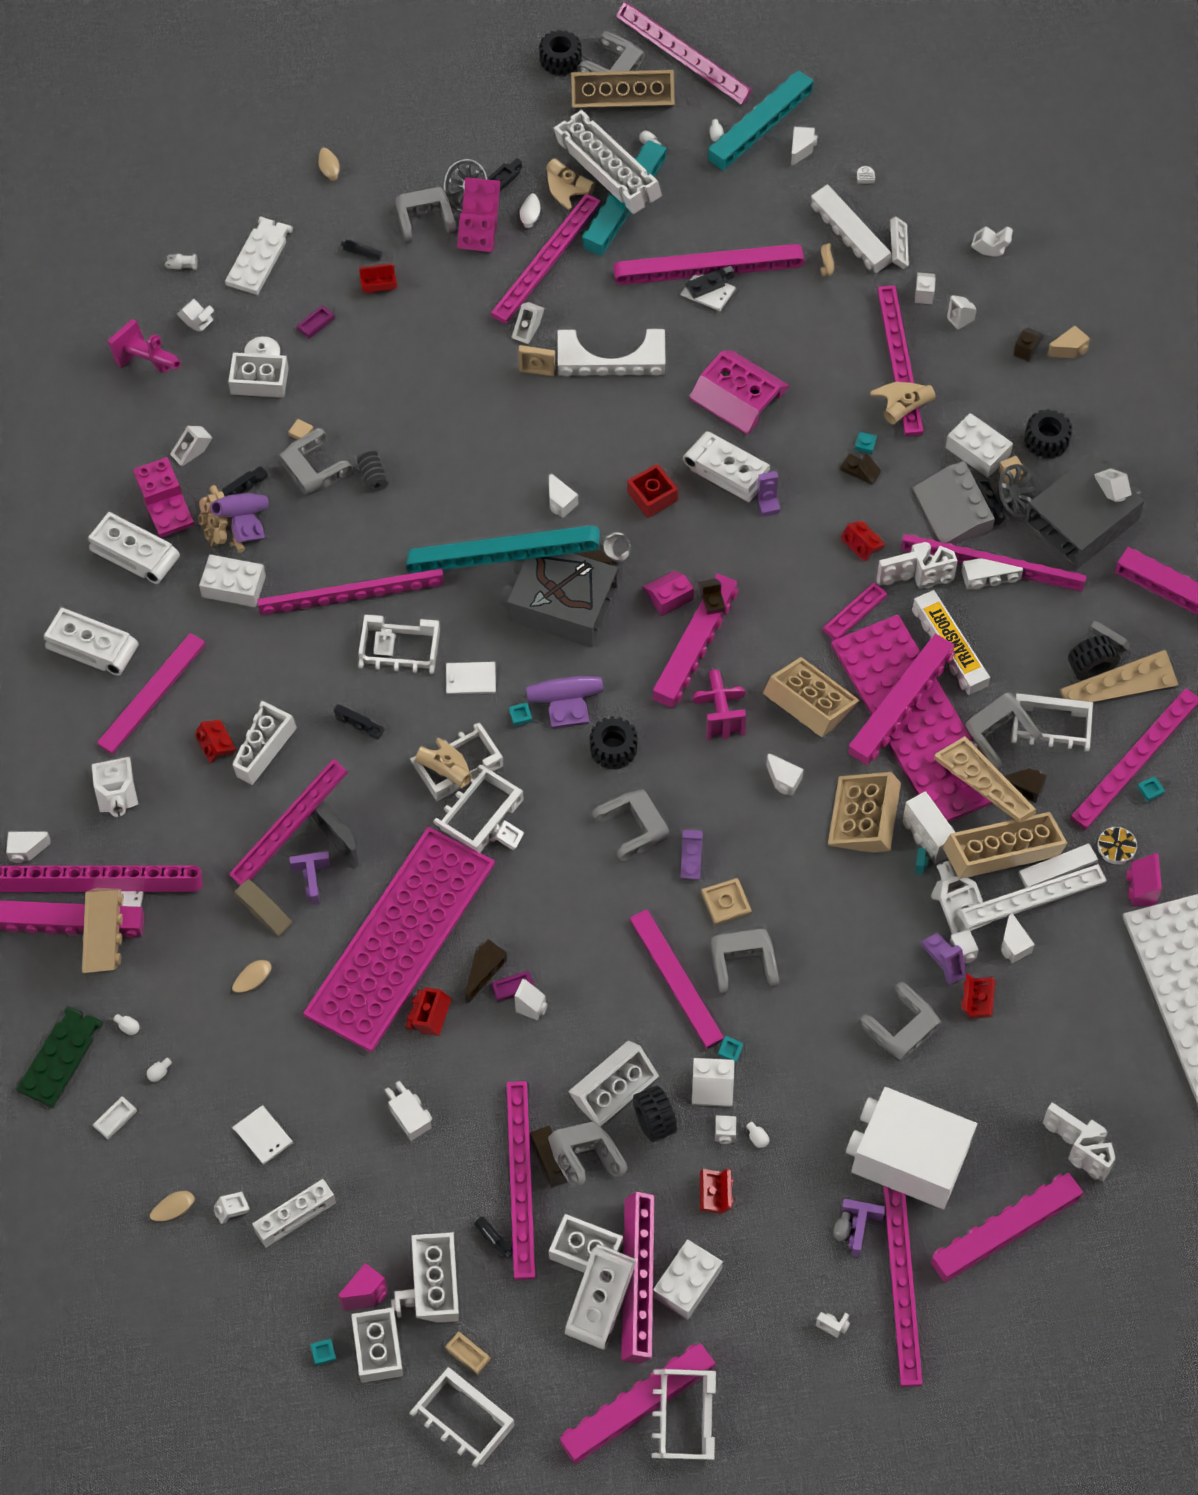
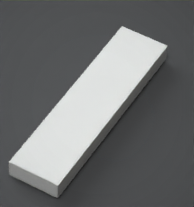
(1058, 866)

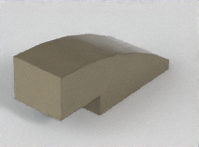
(262, 907)

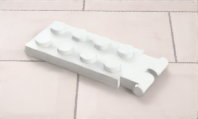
(258, 256)

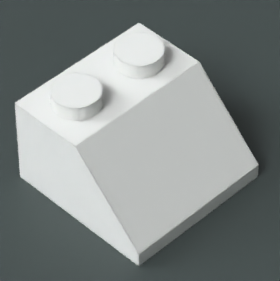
(713, 1082)

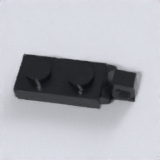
(507, 173)
(709, 282)
(245, 482)
(992, 499)
(358, 721)

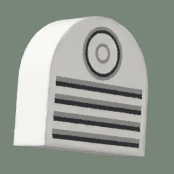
(865, 175)

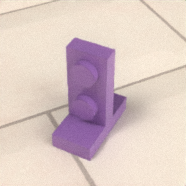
(767, 493)
(691, 854)
(308, 864)
(948, 957)
(860, 1212)

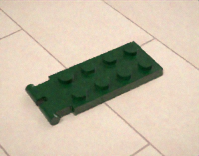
(59, 1057)

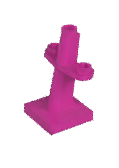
(130, 343)
(722, 721)

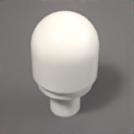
(716, 130)
(646, 135)
(127, 1024)
(158, 1070)
(758, 1135)

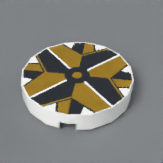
(1117, 845)

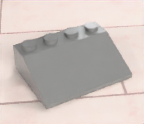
(954, 504)

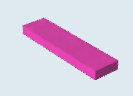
(855, 611)

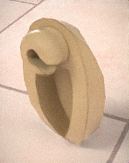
(328, 164)
(827, 260)
(252, 976)
(172, 1206)

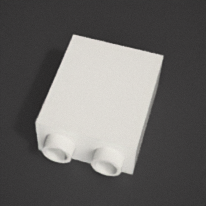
(911, 1146)

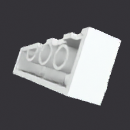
(263, 741)

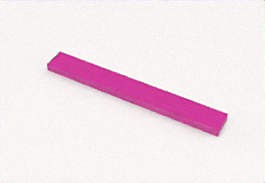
(151, 693)
(289, 822)
(676, 979)

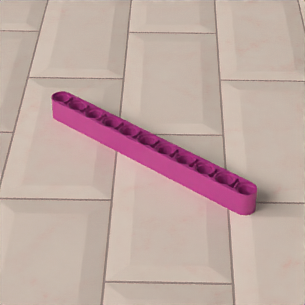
(693, 264)
(85, 878)

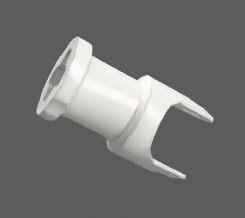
(179, 261)

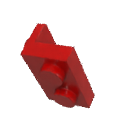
(378, 278)
(861, 539)
(214, 739)
(978, 997)
(715, 1191)

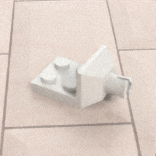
(114, 786)
(955, 895)

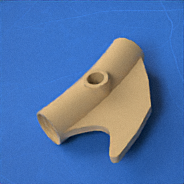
(566, 183)
(903, 398)
(446, 762)

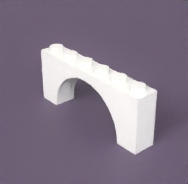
(646, 360)

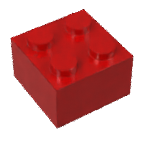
(652, 490)

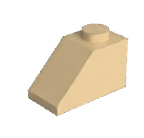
(1069, 344)

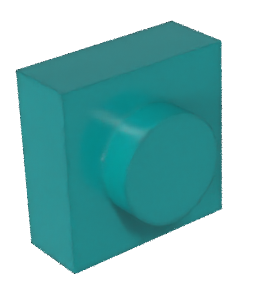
(865, 442)
(520, 714)
(1151, 789)
(922, 861)
(730, 1049)
(323, 1352)

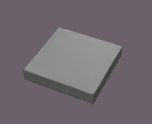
(1116, 638)

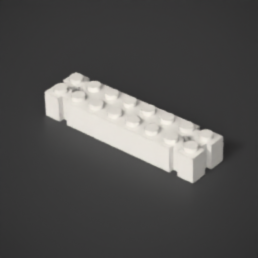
(607, 161)

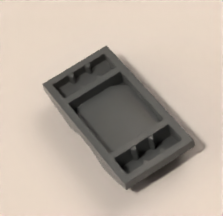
(336, 832)

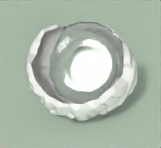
(617, 547)

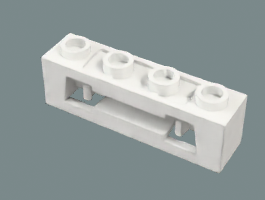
(294, 1213)

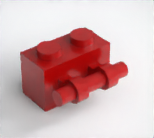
(428, 1011)

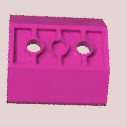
(731, 396)

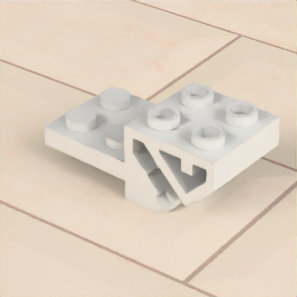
(921, 565)
(1087, 1141)

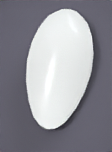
(530, 210)

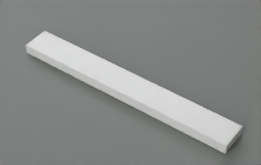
(1032, 896)

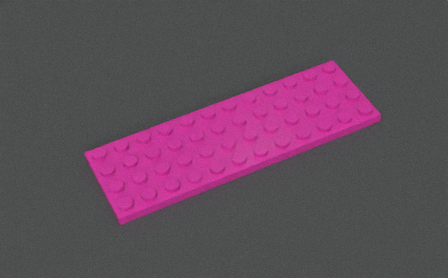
(875, 663)
(399, 939)

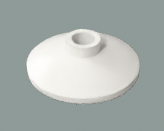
(269, 346)

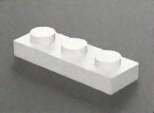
(899, 242)

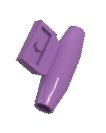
(242, 510)
(566, 699)

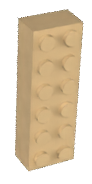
(622, 88)
(1004, 845)

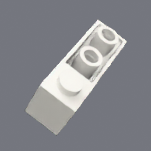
(984, 572)

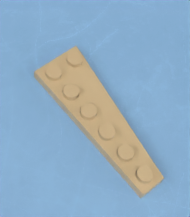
(1131, 678)
(979, 773)

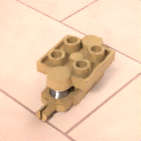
(216, 528)

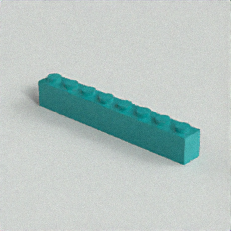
(760, 120)
(615, 213)

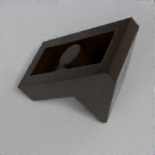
(862, 469)
(712, 596)

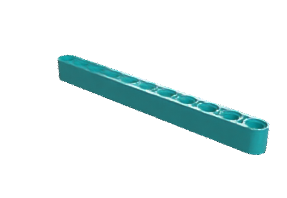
(503, 549)

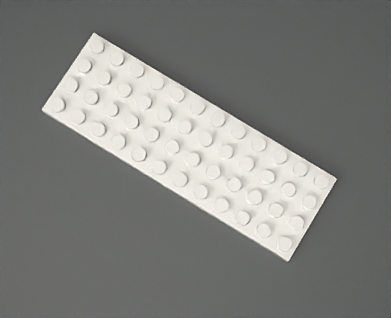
(1168, 952)

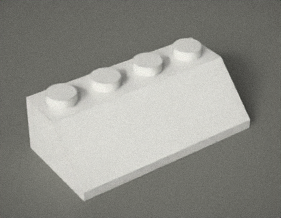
(614, 1083)
(435, 1277)

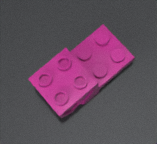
(479, 214)
(163, 497)

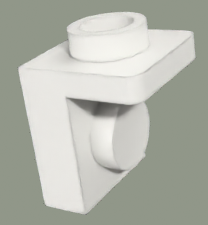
(384, 642)
(506, 834)
(725, 1129)
(230, 1206)
(404, 1297)
(830, 1324)

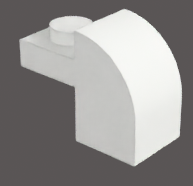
(992, 243)
(196, 316)

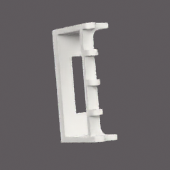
(376, 623)
(1077, 709)
(448, 787)
(482, 838)
(461, 1385)
(709, 1388)

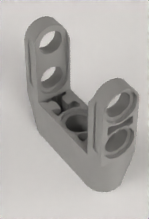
(630, 57)
(421, 203)
(300, 469)
(995, 716)
(645, 814)
(743, 945)
(912, 1034)
(582, 1138)

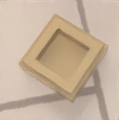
(300, 429)

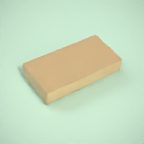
(467, 1353)

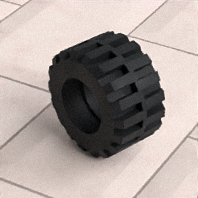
(560, 62)
(1046, 445)
(1093, 657)
(613, 755)
(655, 1113)

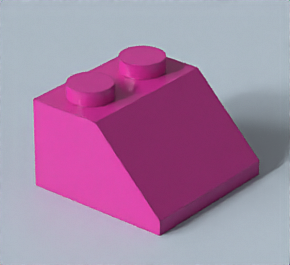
(669, 592)
(1144, 881)
(363, 1290)

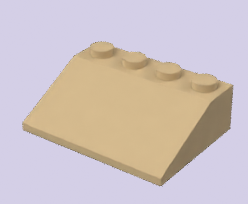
(810, 696)
(865, 812)
(102, 929)

